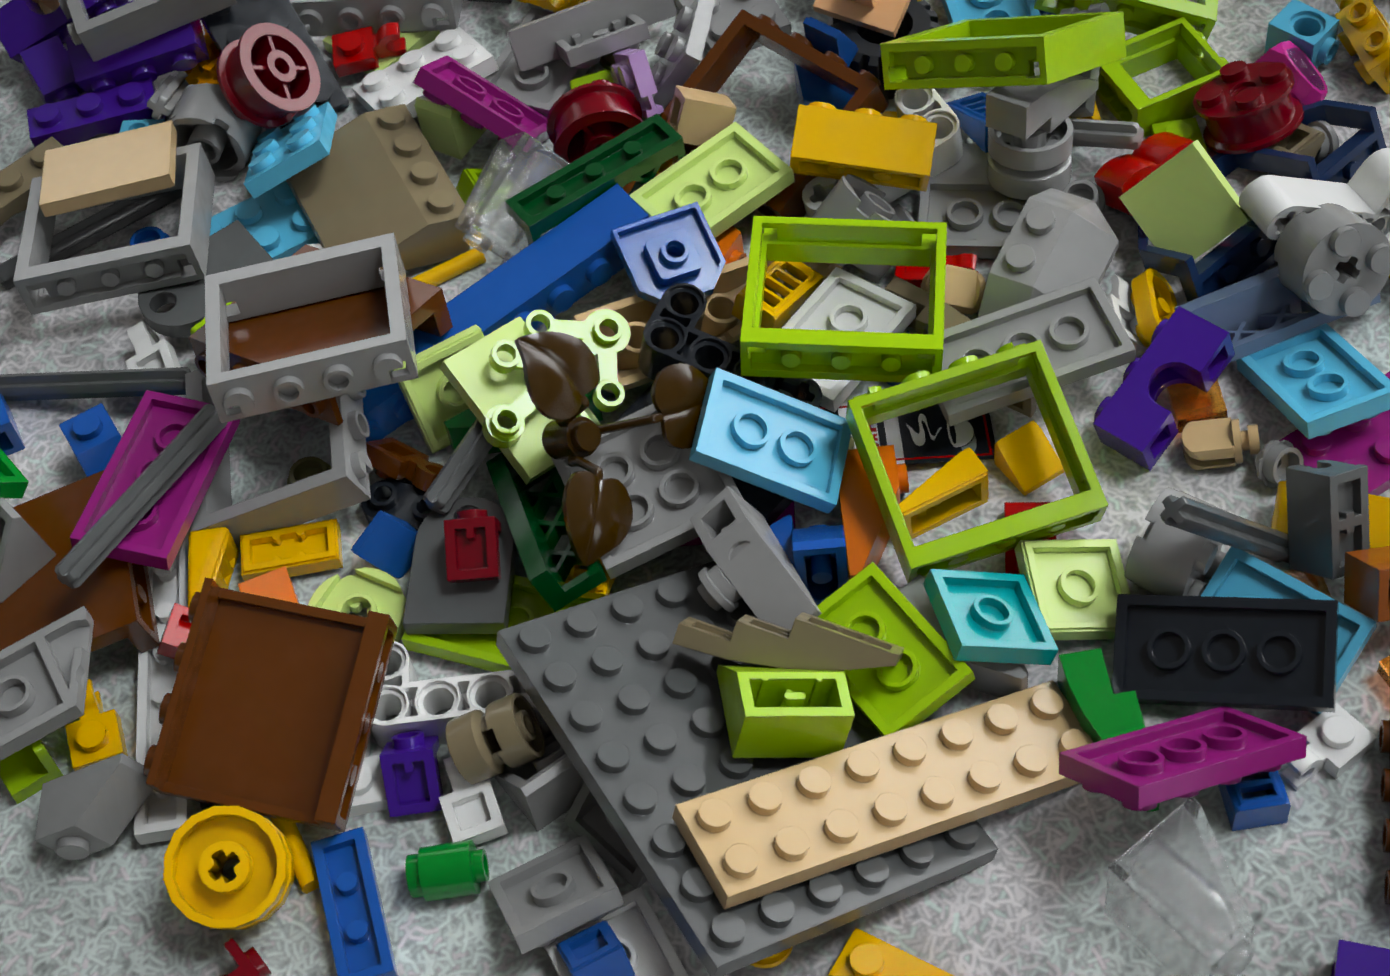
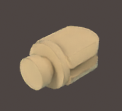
(962, 288)
(1218, 443)

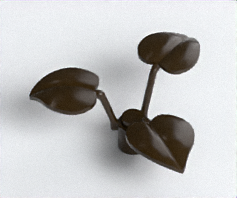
(557, 378)

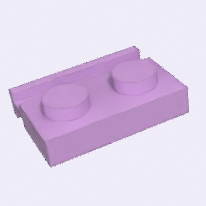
(635, 74)

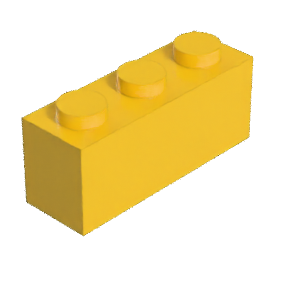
(863, 144)

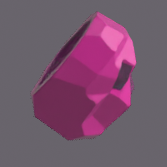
(1309, 83)

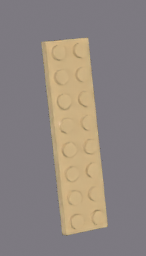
(880, 794)

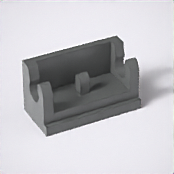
(1326, 516)

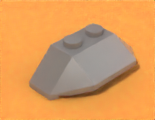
(1051, 246)

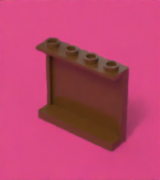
(322, 327)
(114, 594)
(271, 706)

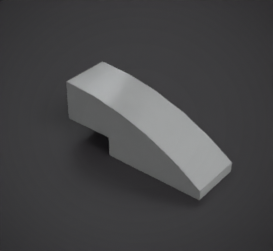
(1035, 107)

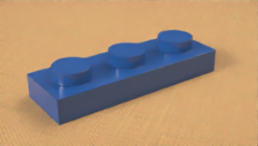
(353, 905)

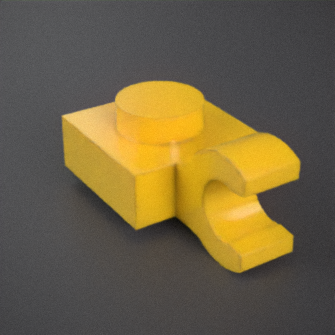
(96, 734)

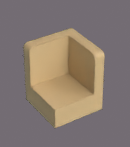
(699, 114)

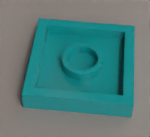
(990, 617)

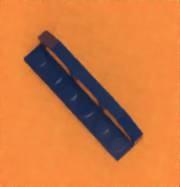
(1248, 248)

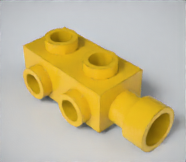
(1368, 36)

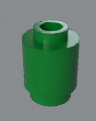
(446, 871)

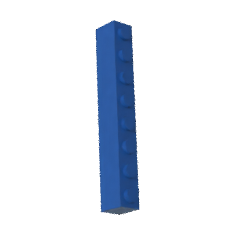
(542, 276)

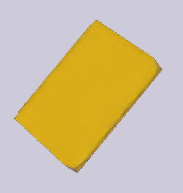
(1027, 458)

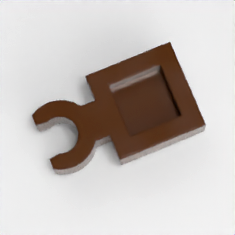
(398, 461)

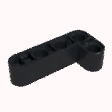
(676, 337)

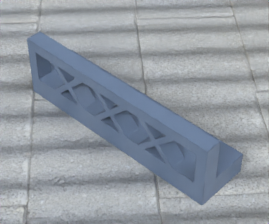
(1256, 305)

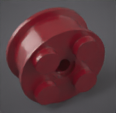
(268, 75)
(1248, 107)
(591, 117)

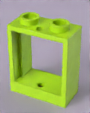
(1151, 50)

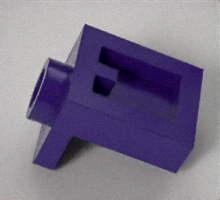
(411, 774)

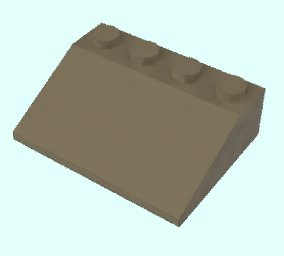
(382, 183)

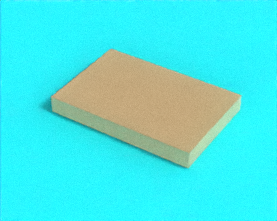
(108, 169)

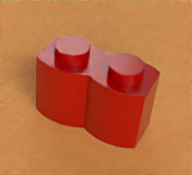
(1129, 169)

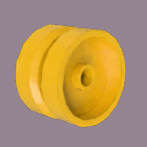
(197, 861)

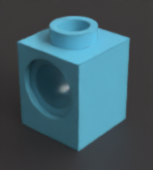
(1307, 29)

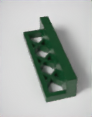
(624, 159)
(537, 538)

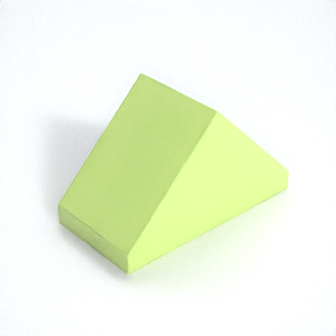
(445, 128)

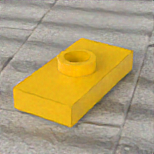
(299, 547)

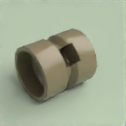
(489, 740)

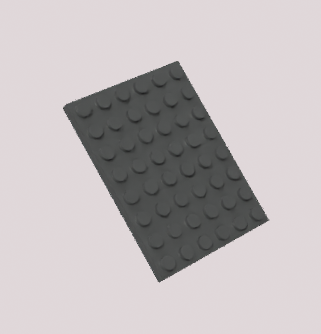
(653, 733)

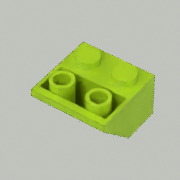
(784, 711)

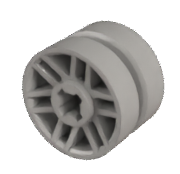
(1031, 165)

